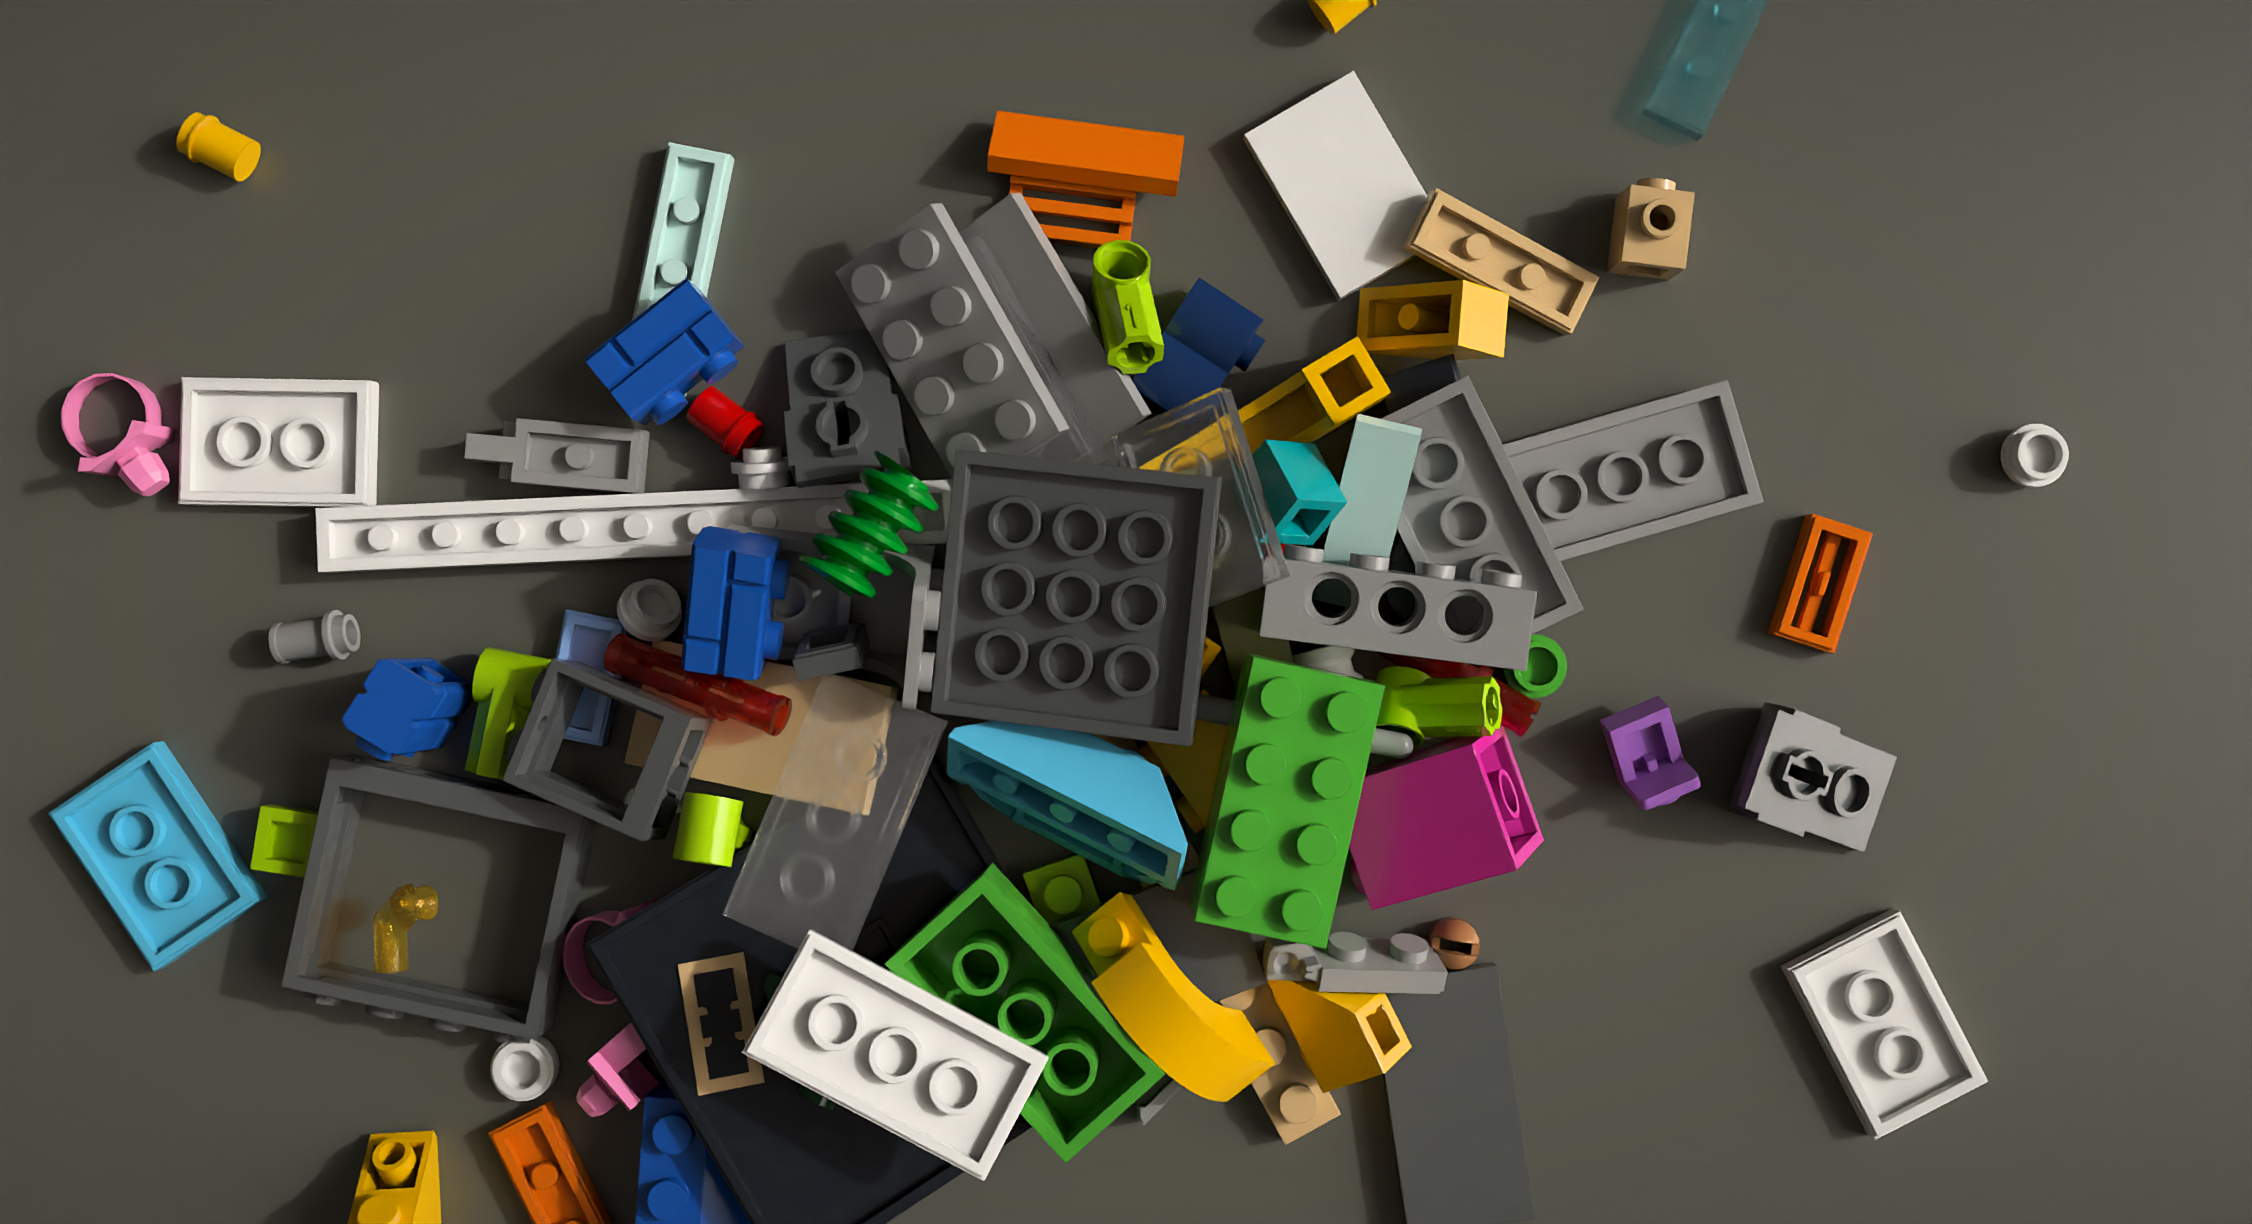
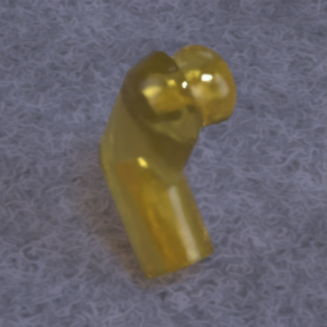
(393, 922)

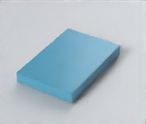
(158, 855)

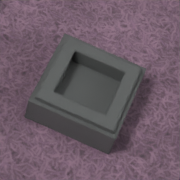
(831, 651)

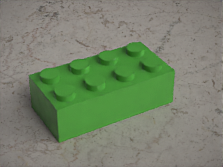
(1285, 800)
(1016, 973)

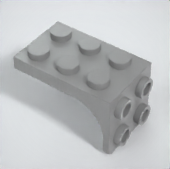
(898, 620)

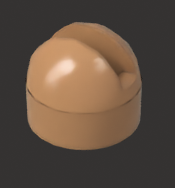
(1456, 930)

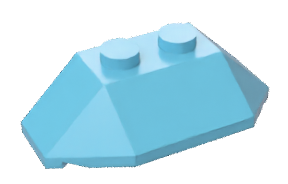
(1075, 793)

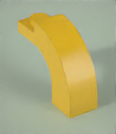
(1172, 1021)

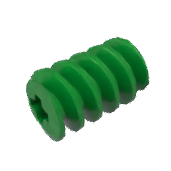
(870, 528)

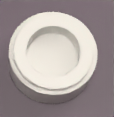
(524, 1069)

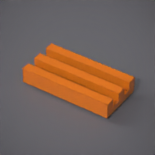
(1080, 211)
(1796, 576)

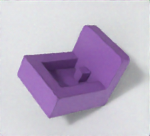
(1648, 754)

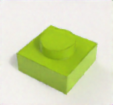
(283, 839)
(1062, 887)

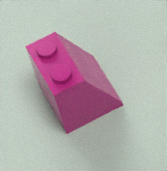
(1441, 820)

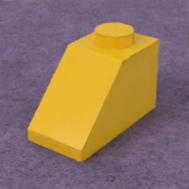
(1433, 320)

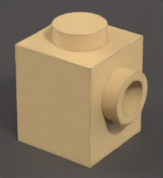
(1651, 230)

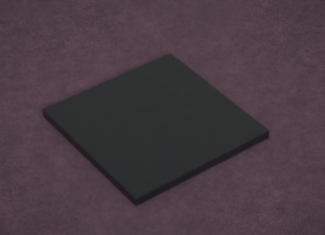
(770, 1144)

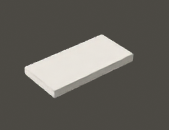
(896, 1054)

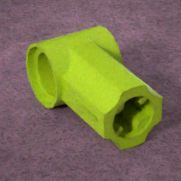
(1126, 306)
(504, 702)
(1437, 706)
(710, 830)

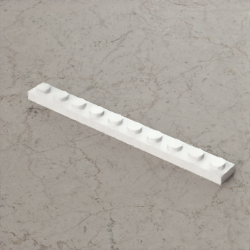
(580, 526)

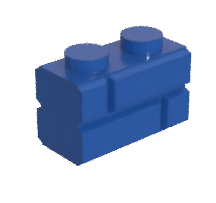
(666, 354)
(732, 603)
(407, 707)

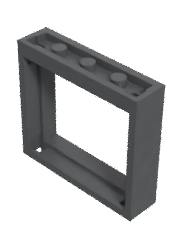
(392, 995)

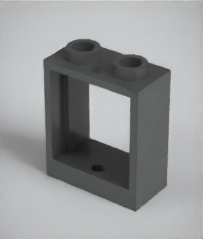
(663, 775)

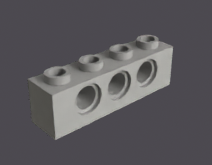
(1496, 640)

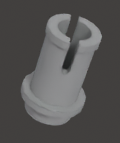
(330, 635)

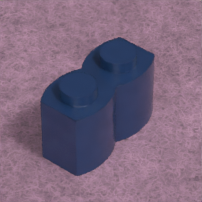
(1200, 348)

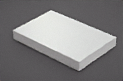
(1341, 183)
(278, 442)
(1884, 1023)

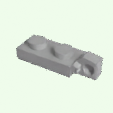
(565, 455)
(1358, 964)

